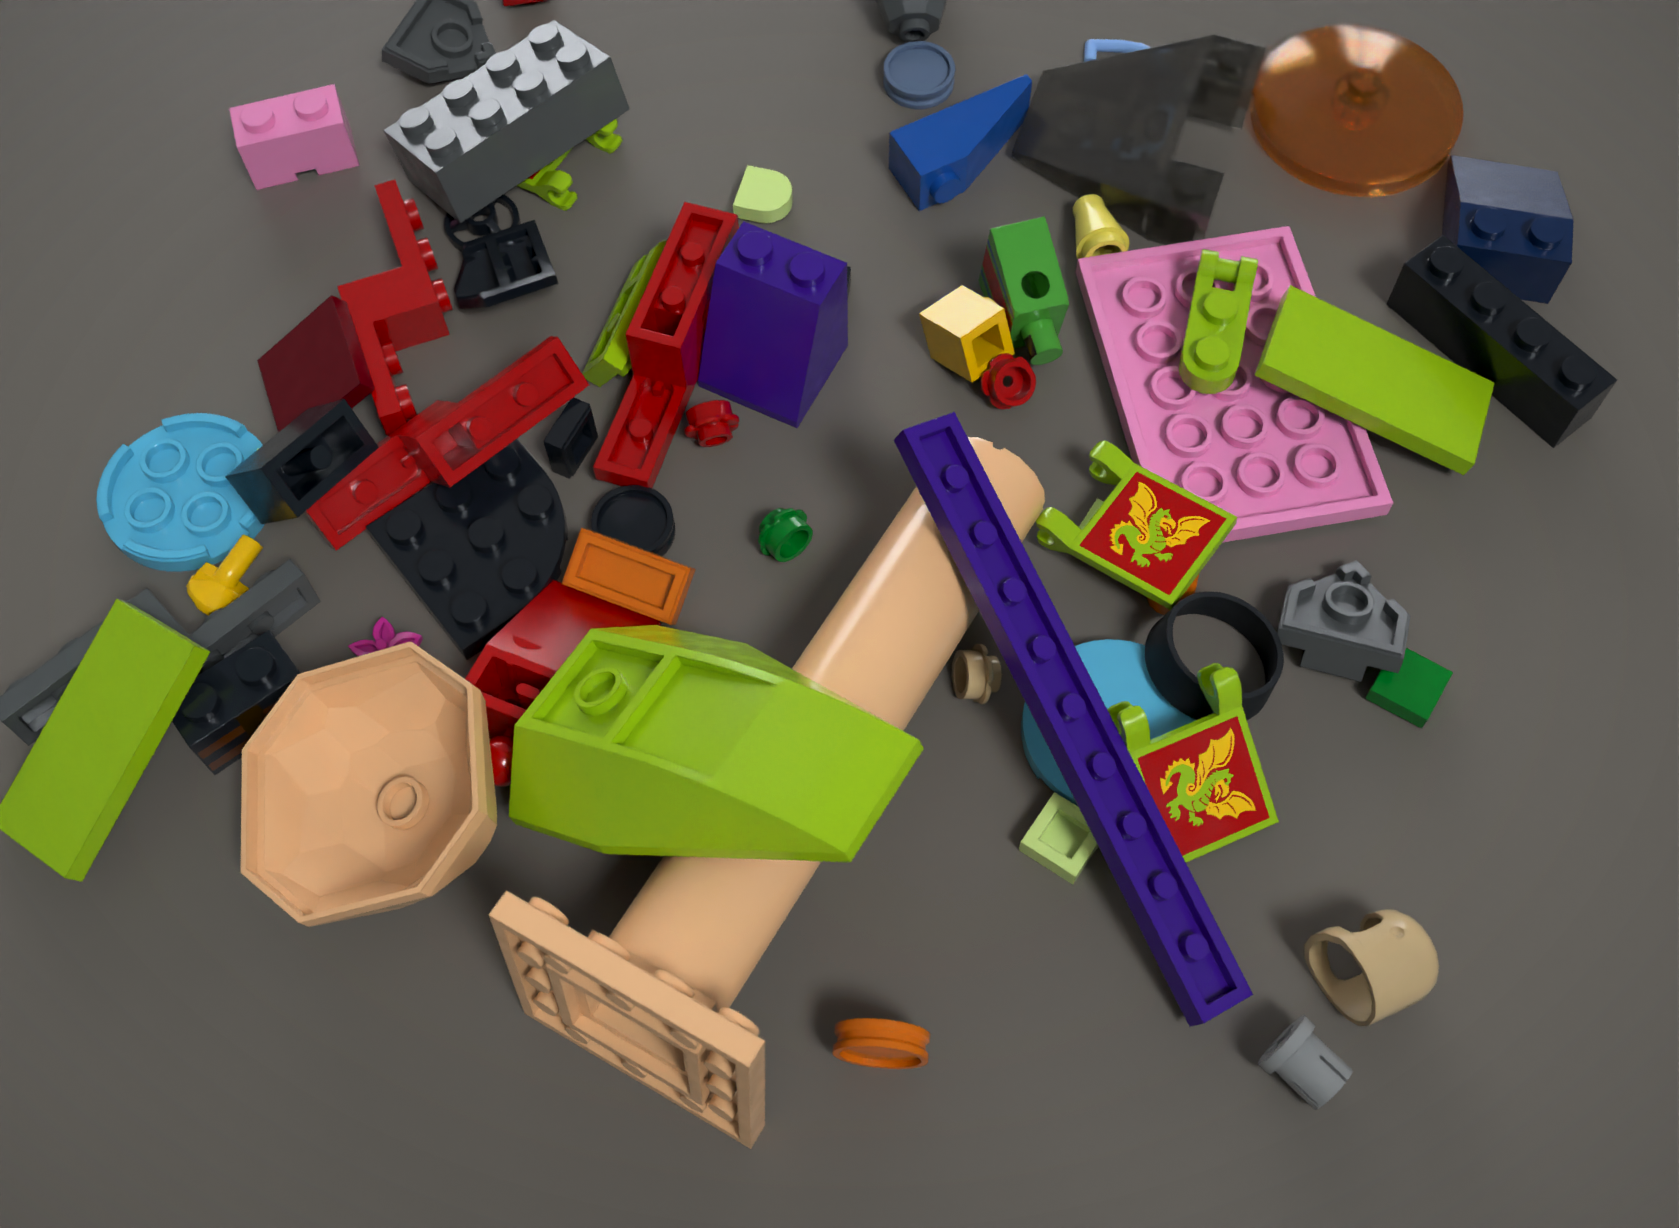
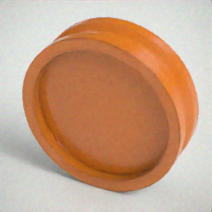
(881, 1043)

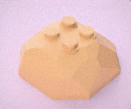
(367, 787)

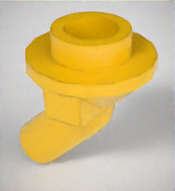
(219, 586)

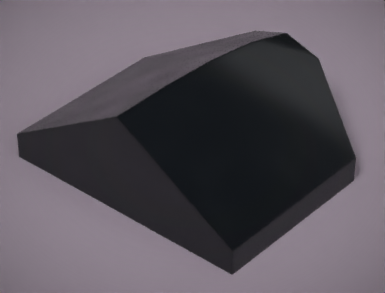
(503, 267)

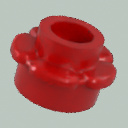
(1021, 385)
(711, 423)

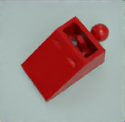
(530, 652)

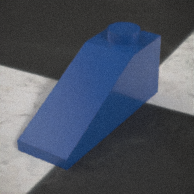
(951, 147)

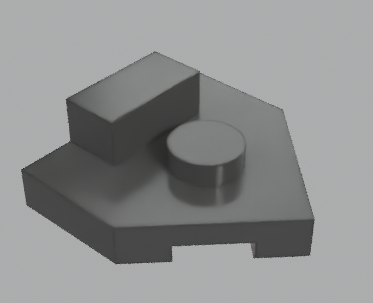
(439, 41)
(1344, 624)

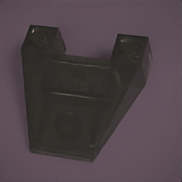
(1119, 124)

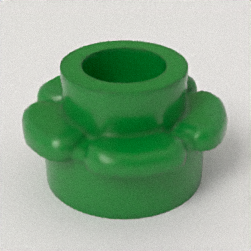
(784, 534)

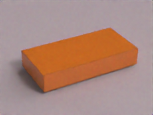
(628, 576)

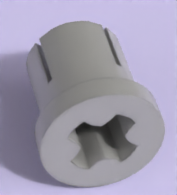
(1306, 1063)

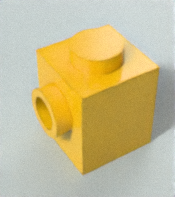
(966, 332)

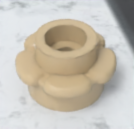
(975, 674)

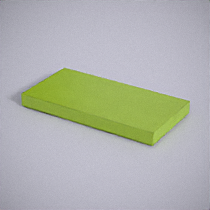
(1376, 380)
(99, 739)

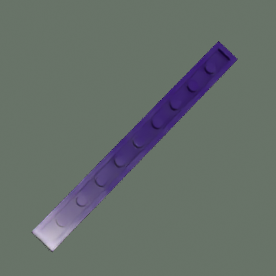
(1073, 720)

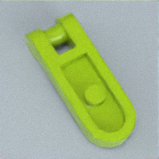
(1216, 323)

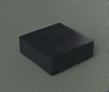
(571, 438)

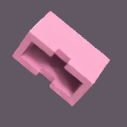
(293, 136)

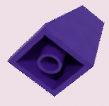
(774, 324)

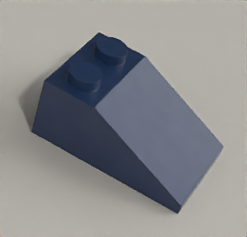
(1510, 223)

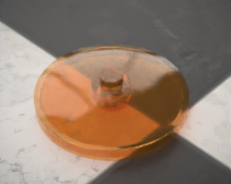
(1356, 110)

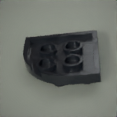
(478, 546)

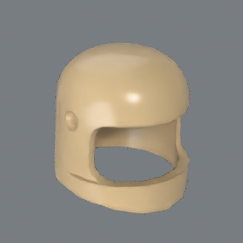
(1395, 964)

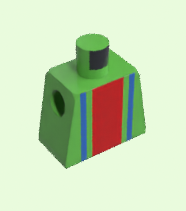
(1026, 280)

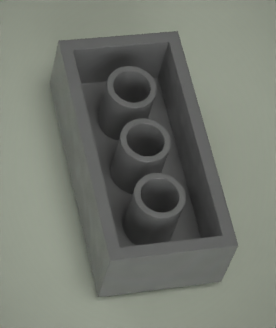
(507, 119)

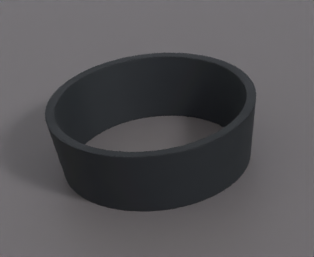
(1179, 684)

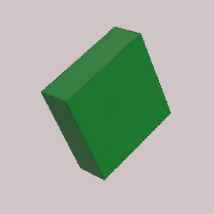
(1413, 690)

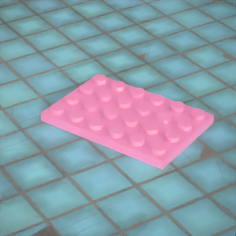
(1242, 449)

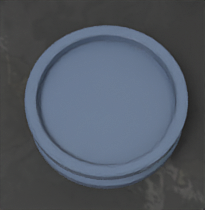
(919, 75)

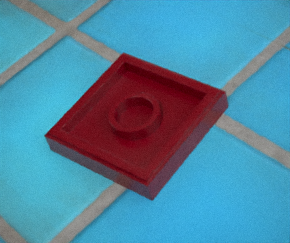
(316, 364)

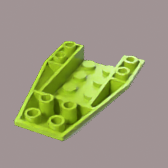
(700, 752)

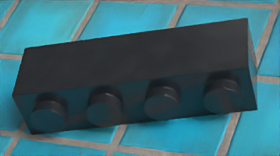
(1500, 338)

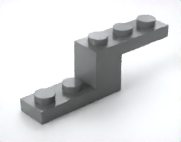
(271, 604)

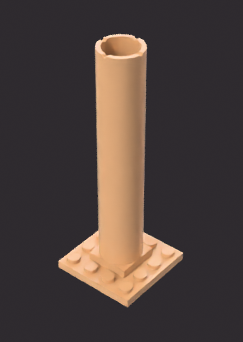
(666, 976)

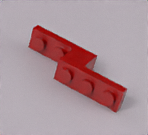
(397, 307)
(665, 347)
(449, 441)

